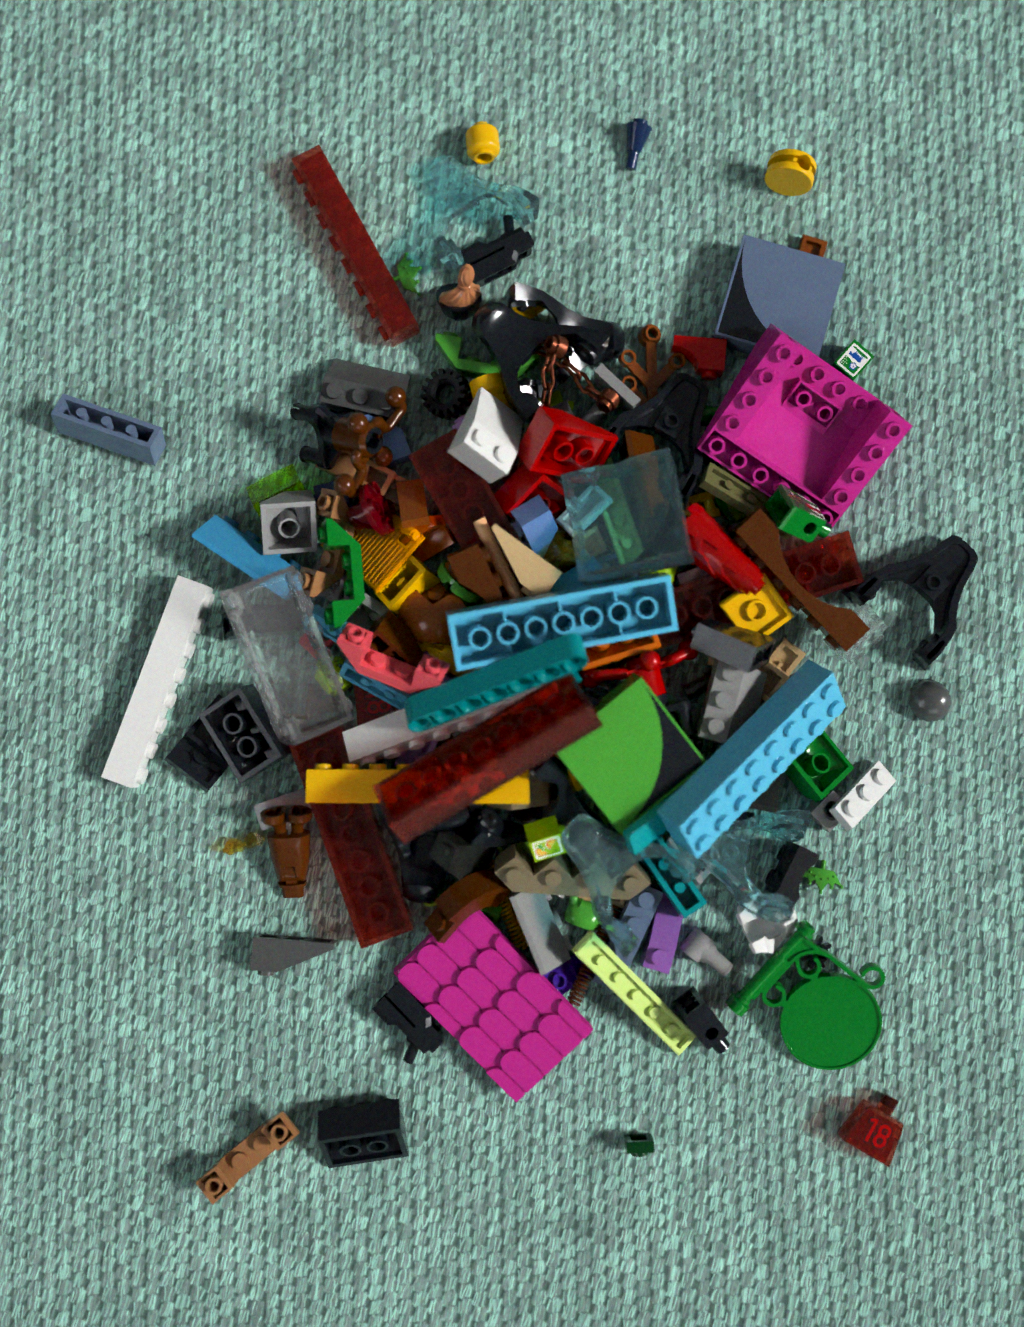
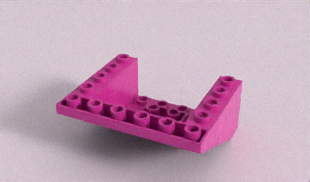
(801, 426)

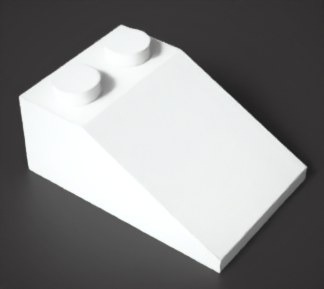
(487, 437)

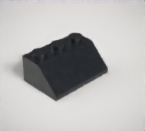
(244, 733)
(362, 1133)

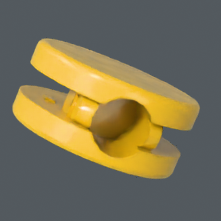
(790, 172)

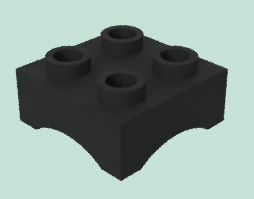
(792, 865)

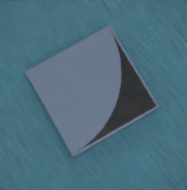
(778, 288)

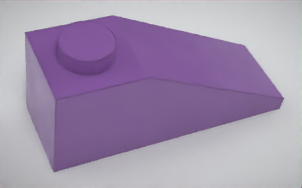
(661, 938)

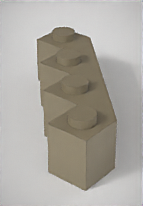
(560, 876)

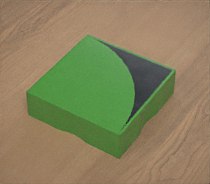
(634, 755)

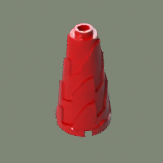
(720, 555)

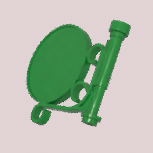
(827, 1016)

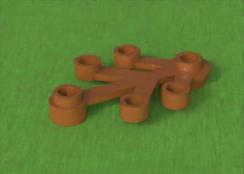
(650, 378)

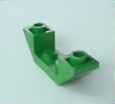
(337, 538)

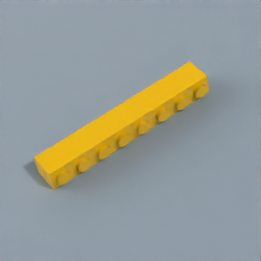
(356, 785)

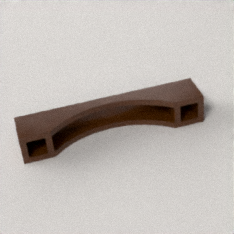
(761, 539)
(474, 572)

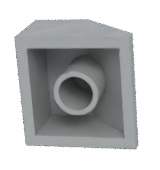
(289, 523)

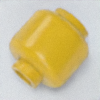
(482, 142)

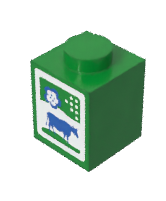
(853, 360)

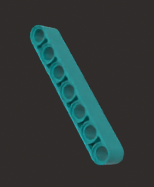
(495, 682)

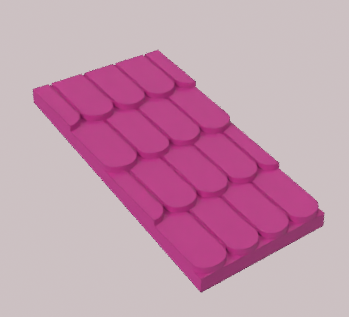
(494, 1003)

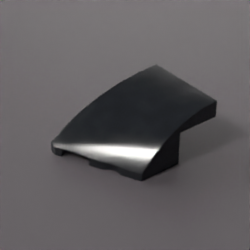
(198, 755)

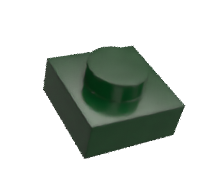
(639, 1144)

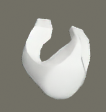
(764, 934)

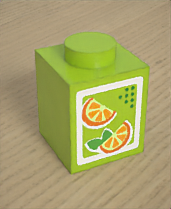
(545, 838)

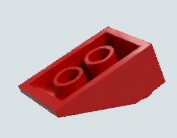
(563, 443)
(526, 485)

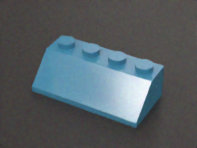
(239, 548)

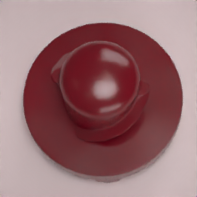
(372, 511)

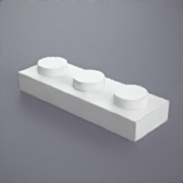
(862, 796)

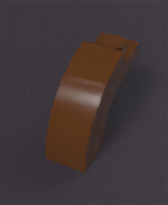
(463, 899)

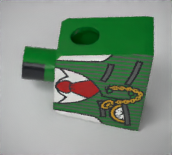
(797, 515)

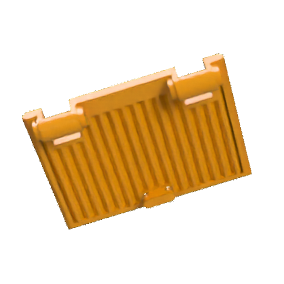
(385, 554)

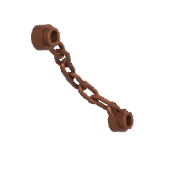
(556, 347)
(606, 400)

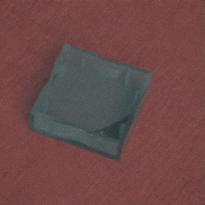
(627, 518)

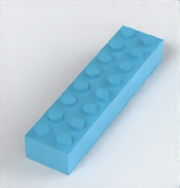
(596, 612)
(752, 758)

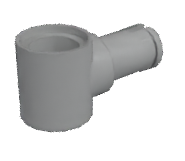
(701, 948)

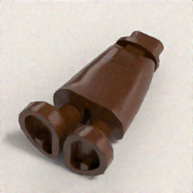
(289, 852)

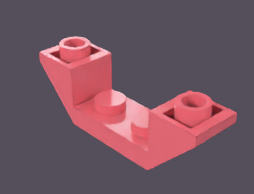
(356, 645)

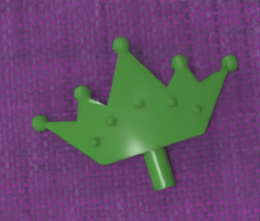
(407, 274)
(822, 877)

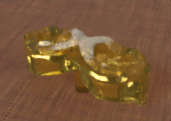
(236, 845)

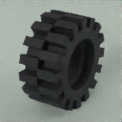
(434, 387)

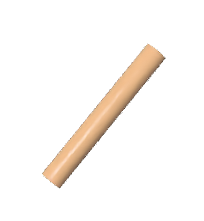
(498, 559)

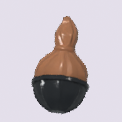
(460, 299)

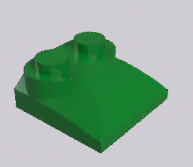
(819, 768)

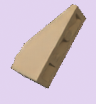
(529, 568)

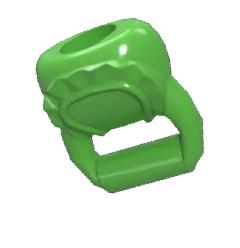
(580, 914)

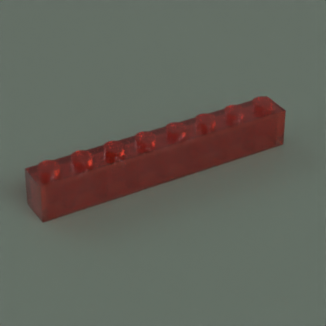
(355, 245)

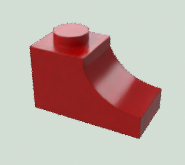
(703, 353)

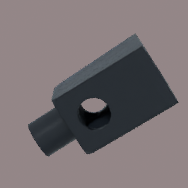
(702, 1021)

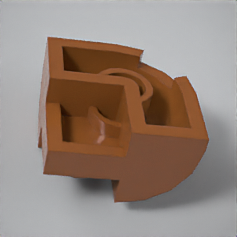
(427, 616)

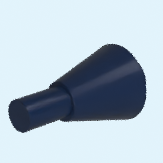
(637, 135)

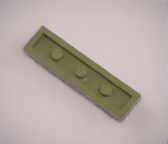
(734, 492)

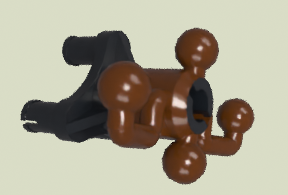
(349, 434)

